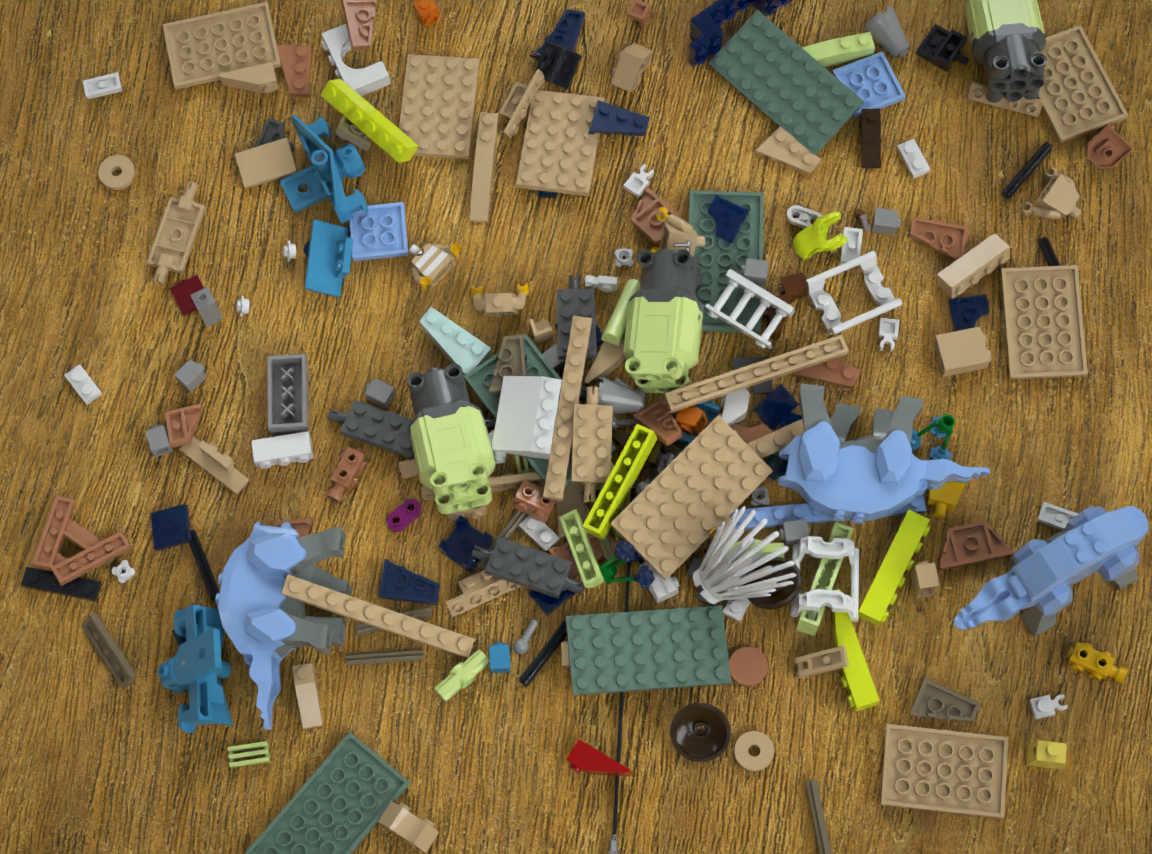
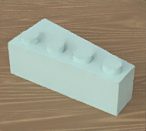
(454, 341)

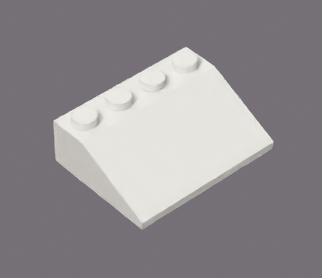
(526, 416)

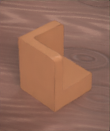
(640, 12)

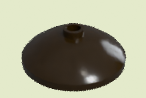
(783, 595)
(698, 744)

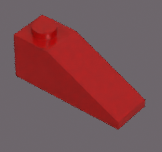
(591, 761)

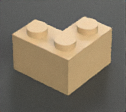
(631, 64)

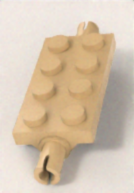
(176, 234)
(591, 444)

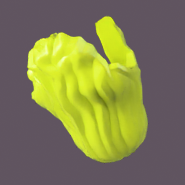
(814, 237)

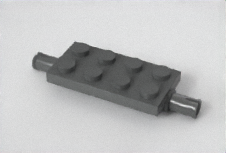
(575, 303)
(375, 428)
(528, 568)

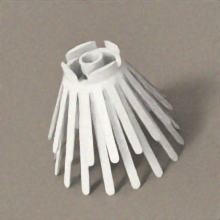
(722, 574)

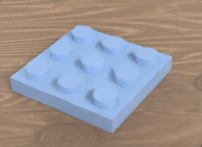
(871, 81)
(379, 232)

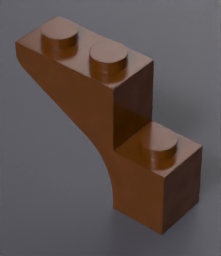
(790, 289)

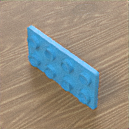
(328, 258)

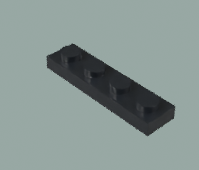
(47, 582)

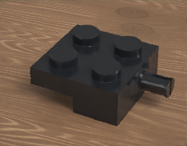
(943, 48)
(557, 64)

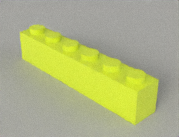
(369, 120)
(620, 481)
(893, 568)

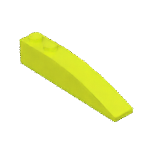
(857, 675)

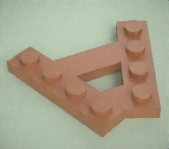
(95, 550)

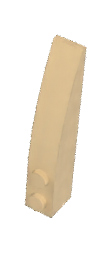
(484, 166)

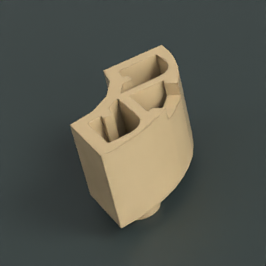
(408, 826)

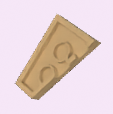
(787, 150)

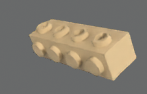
(973, 265)

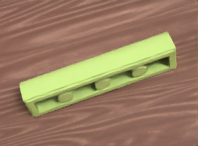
(617, 324)
(581, 549)

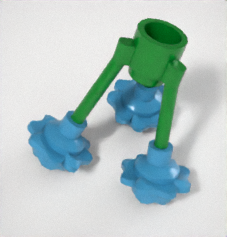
(940, 426)

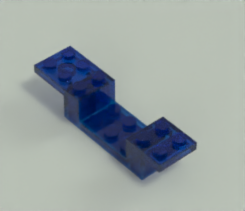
(706, 28)

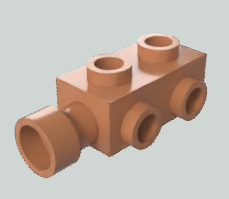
(352, 470)

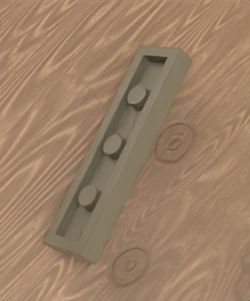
(109, 650)

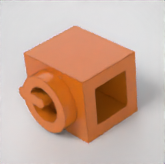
(426, 12)
(691, 420)

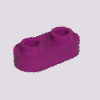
(406, 517)

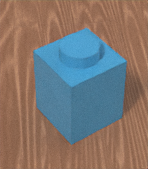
(500, 658)

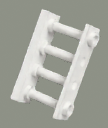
(766, 300)

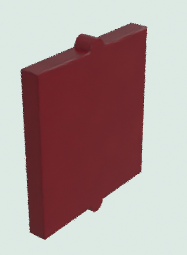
(183, 291)

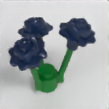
(627, 553)

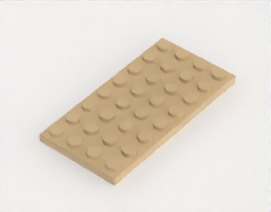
(691, 497)

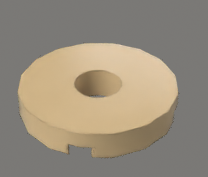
(113, 163)
(758, 762)

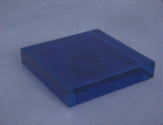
(171, 527)

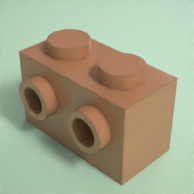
(531, 501)

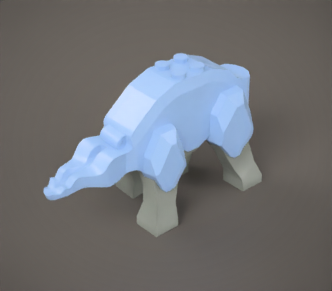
(867, 474)
(1048, 567)
(264, 621)

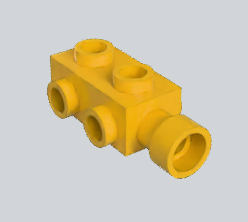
(1091, 663)

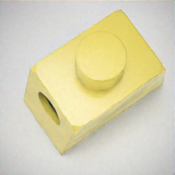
(1047, 754)

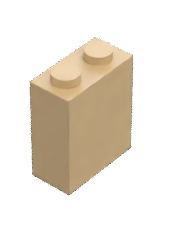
(962, 351)

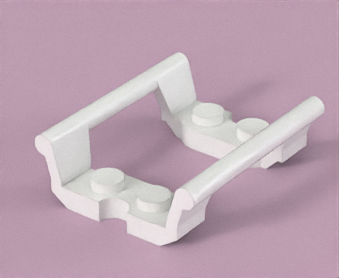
(872, 281)
(832, 598)

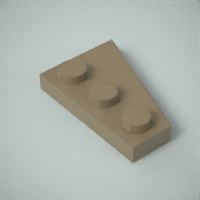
(348, 131)
(942, 703)

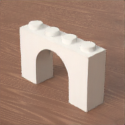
(360, 80)

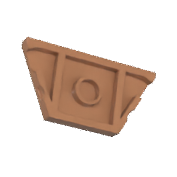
(645, 216)
(972, 545)

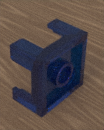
(462, 543)

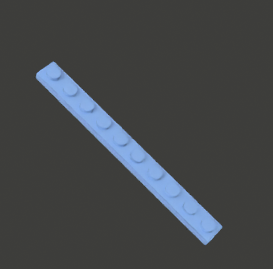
(778, 514)

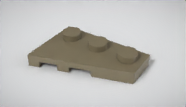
(510, 361)

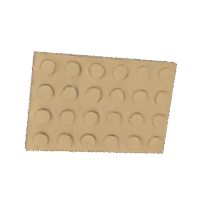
(220, 43)
(1076, 87)
(440, 104)
(557, 146)
(1043, 322)
(944, 771)

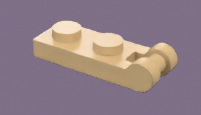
(821, 662)

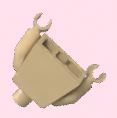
(1056, 199)

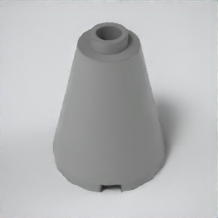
(888, 32)
(620, 397)

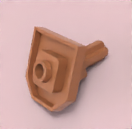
(1107, 148)

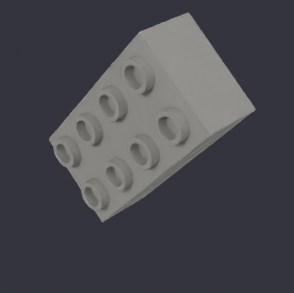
(288, 394)

